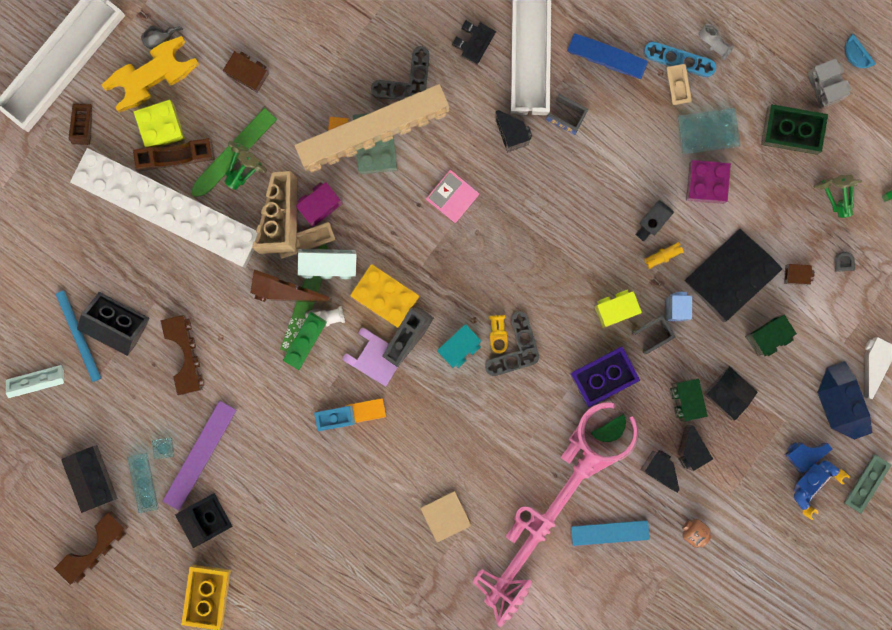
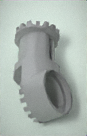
(715, 40)

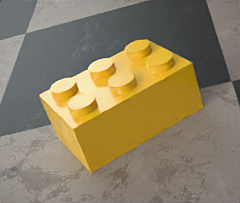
(384, 296)
(206, 597)

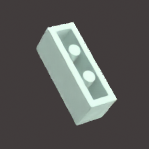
(326, 263)

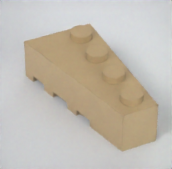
(279, 216)

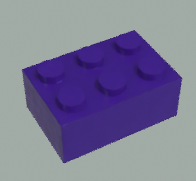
(604, 376)

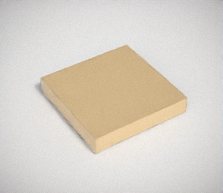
(445, 516)

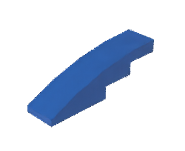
(607, 56)

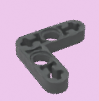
(408, 87)
(523, 348)

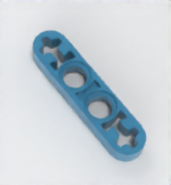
(680, 56)

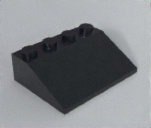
(733, 275)

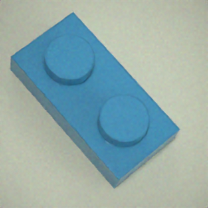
(334, 418)

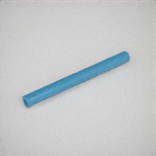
(78, 336)

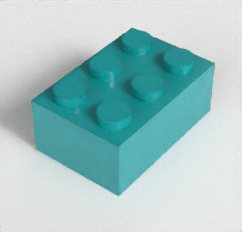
(459, 346)

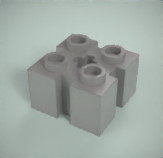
(829, 83)

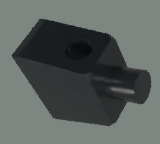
(660, 213)

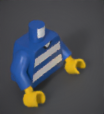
(813, 482)

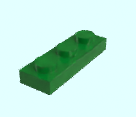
(305, 341)

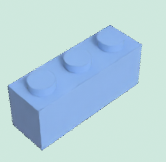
(678, 307)

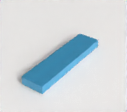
(610, 532)

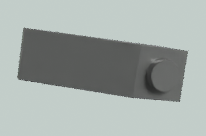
(408, 335)

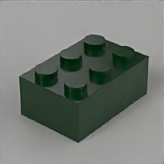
(794, 129)

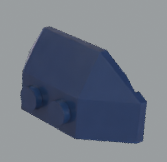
(844, 402)

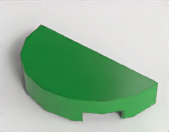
(610, 431)

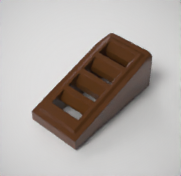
(80, 136)

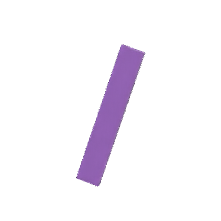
(199, 455)

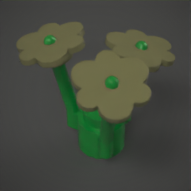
(235, 177)
(844, 206)

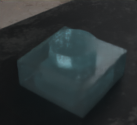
(162, 448)

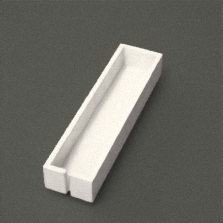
(530, 57)
(59, 61)

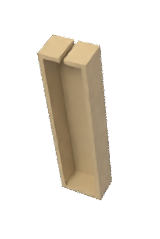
(373, 128)

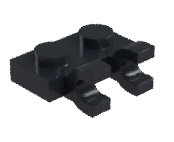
(477, 44)

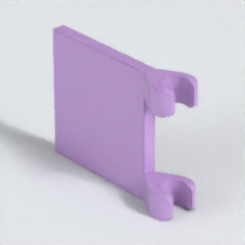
(371, 359)

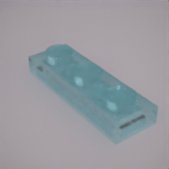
(142, 483)

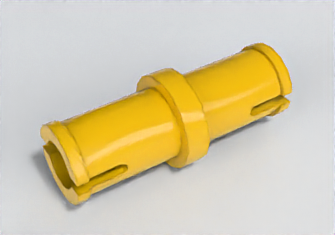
(663, 255)

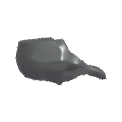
(154, 36)

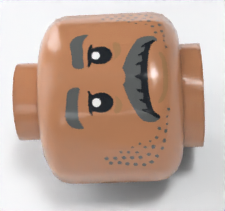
(696, 533)

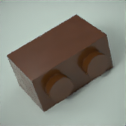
(245, 71)

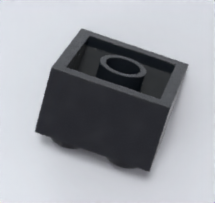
(513, 131)
(731, 393)
(693, 450)
(661, 469)
(203, 520)

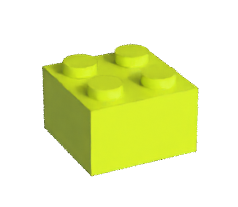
(159, 124)
(617, 309)

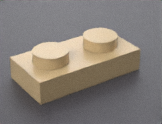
(679, 84)

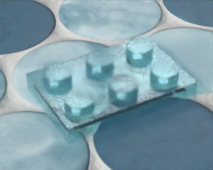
(708, 131)

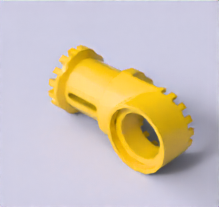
(499, 334)

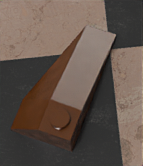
(274, 289)

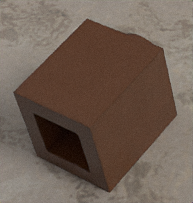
(798, 274)

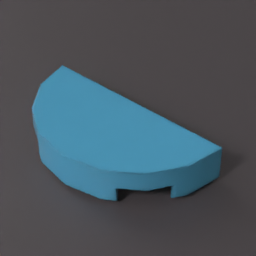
(857, 54)

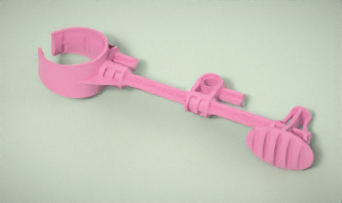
(540, 523)

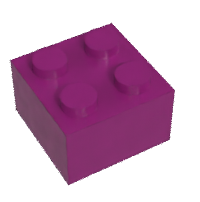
(708, 182)
(318, 204)

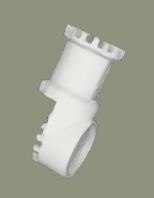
(330, 316)

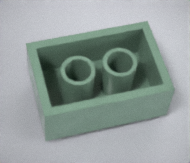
(378, 158)

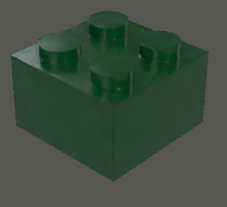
(771, 335)
(688, 400)

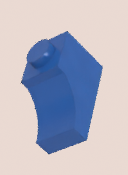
(804, 457)

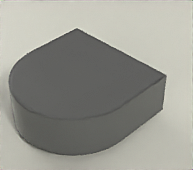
(844, 262)

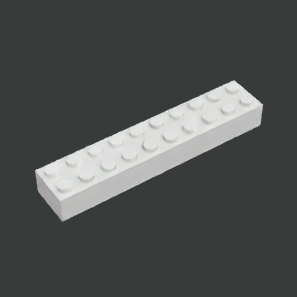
(165, 207)

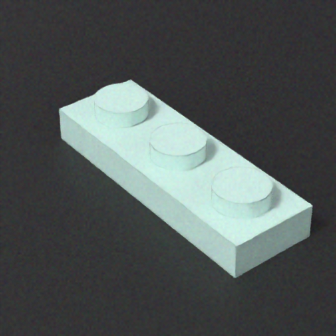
(34, 381)

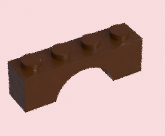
(183, 154)
(188, 378)
(108, 530)

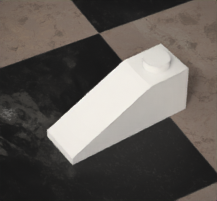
(877, 361)

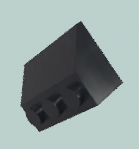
(112, 323)
(89, 478)

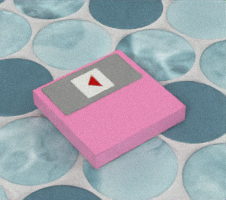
(452, 196)

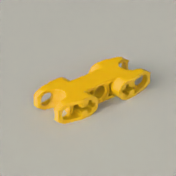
(140, 80)

